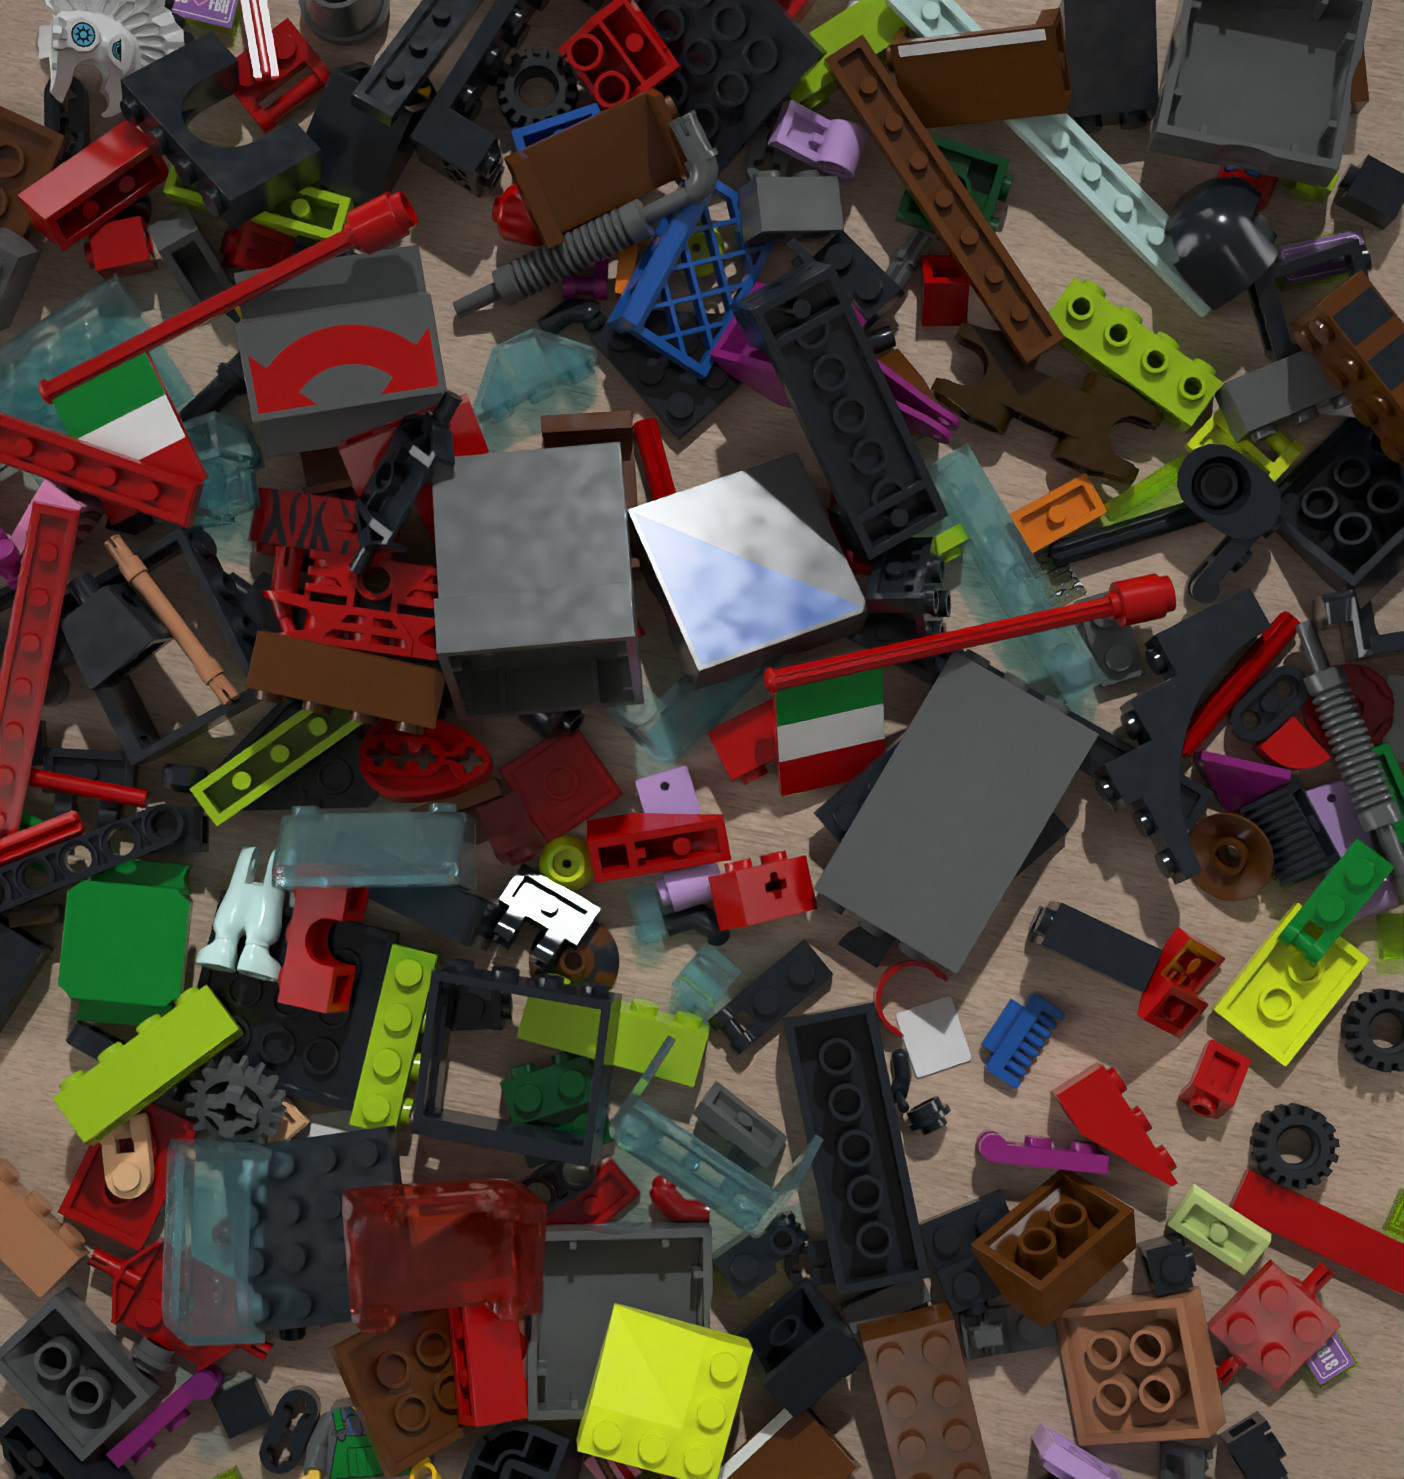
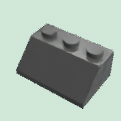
(75, 1373)

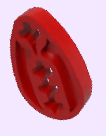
(412, 784)

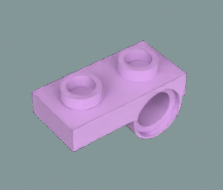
(819, 142)

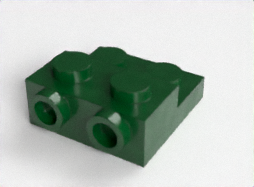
(979, 172)
(552, 1096)

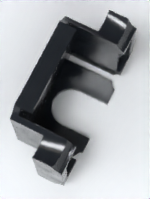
(1356, 627)

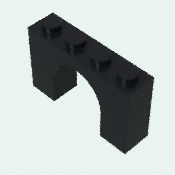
(231, 180)

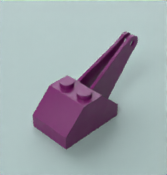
(756, 371)

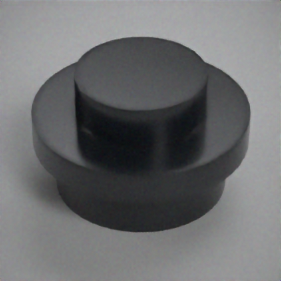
(928, 1115)

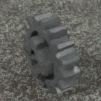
(235, 1101)

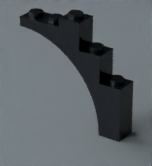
(1158, 719)

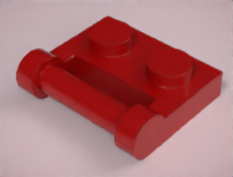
(292, 56)

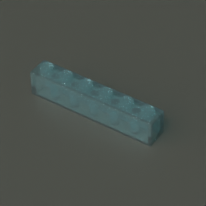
(1013, 572)

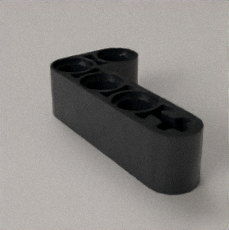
(446, 911)

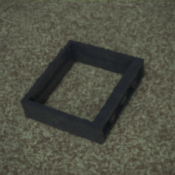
(123, 702)
(502, 1134)

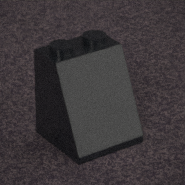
(1111, 62)
(358, 151)

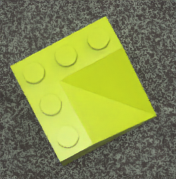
(663, 1394)

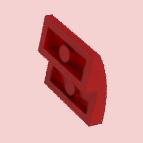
(1171, 993)

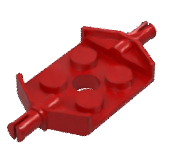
(139, 1304)

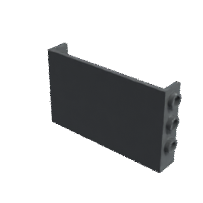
(955, 811)

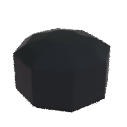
(182, 777)

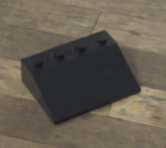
(1347, 512)

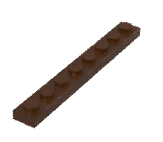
(943, 200)

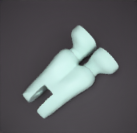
(250, 911)

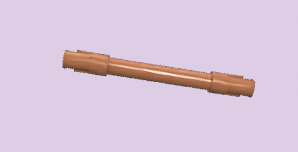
(136, 574)

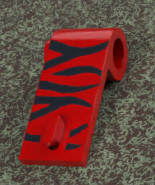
(303, 523)

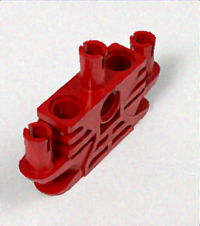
(350, 626)

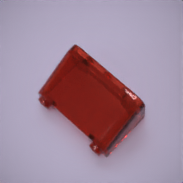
(443, 1249)

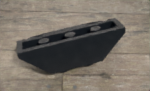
(38, 1453)

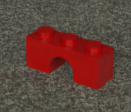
(310, 972)

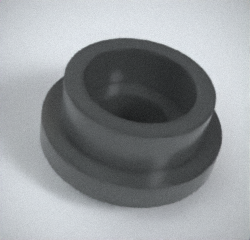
(152, 1356)

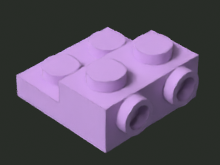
(1068, 1459)

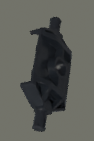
(399, 479)

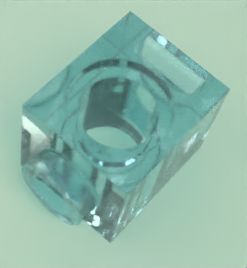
(705, 979)

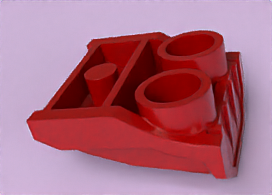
(622, 49)

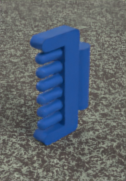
(1011, 1029)

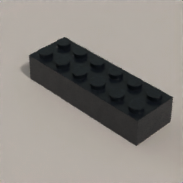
(862, 1160)

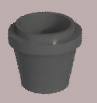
(344, 20)

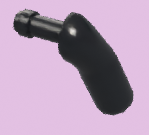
(902, 1078)

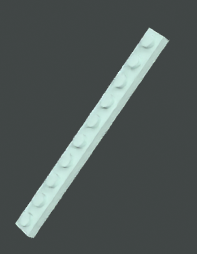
(1075, 160)

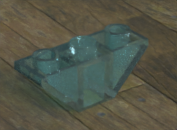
(528, 370)

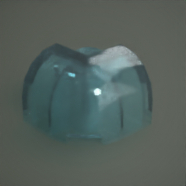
(230, 462)

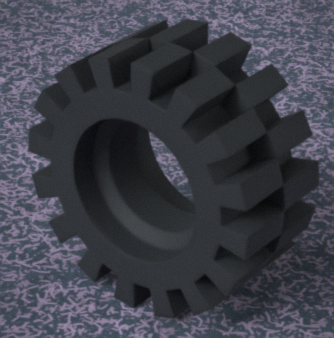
(529, 67)
(1358, 1026)
(1322, 1145)

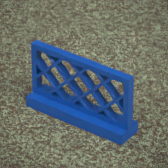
(660, 260)

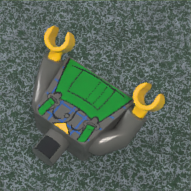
(343, 1450)

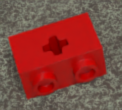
(762, 892)

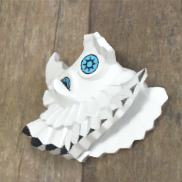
(110, 36)

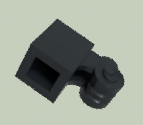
(752, 1258)

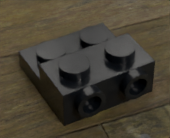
(949, 1248)

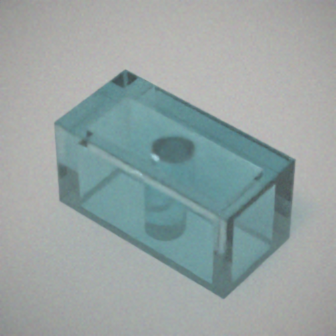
(646, 914)

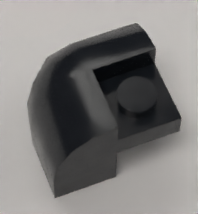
(1221, 239)
(523, 1452)

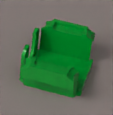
(127, 942)

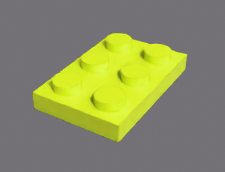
(1281, 997)

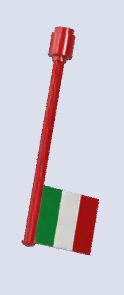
(120, 394)
(834, 708)

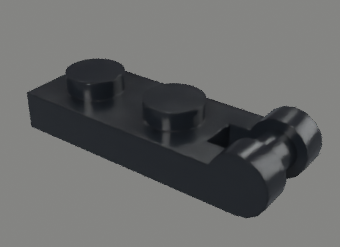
(1226, 556)
(771, 996)

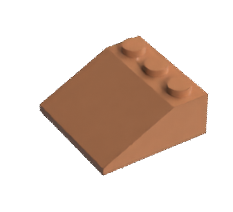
(1140, 1368)

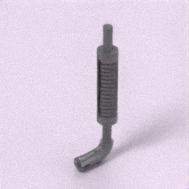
(605, 234)
(1353, 750)

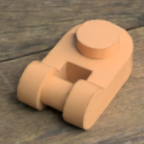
(129, 1172)

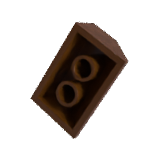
(1056, 1245)

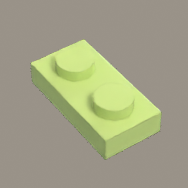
(1219, 1229)

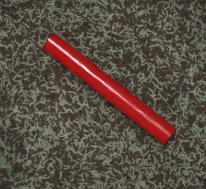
(89, 788)

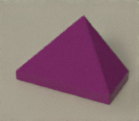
(1237, 780)

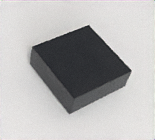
(241, 1407)

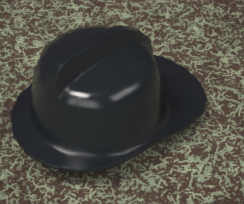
(1229, 491)

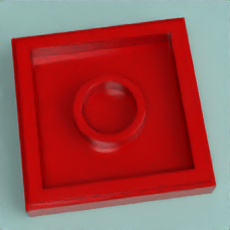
(561, 784)

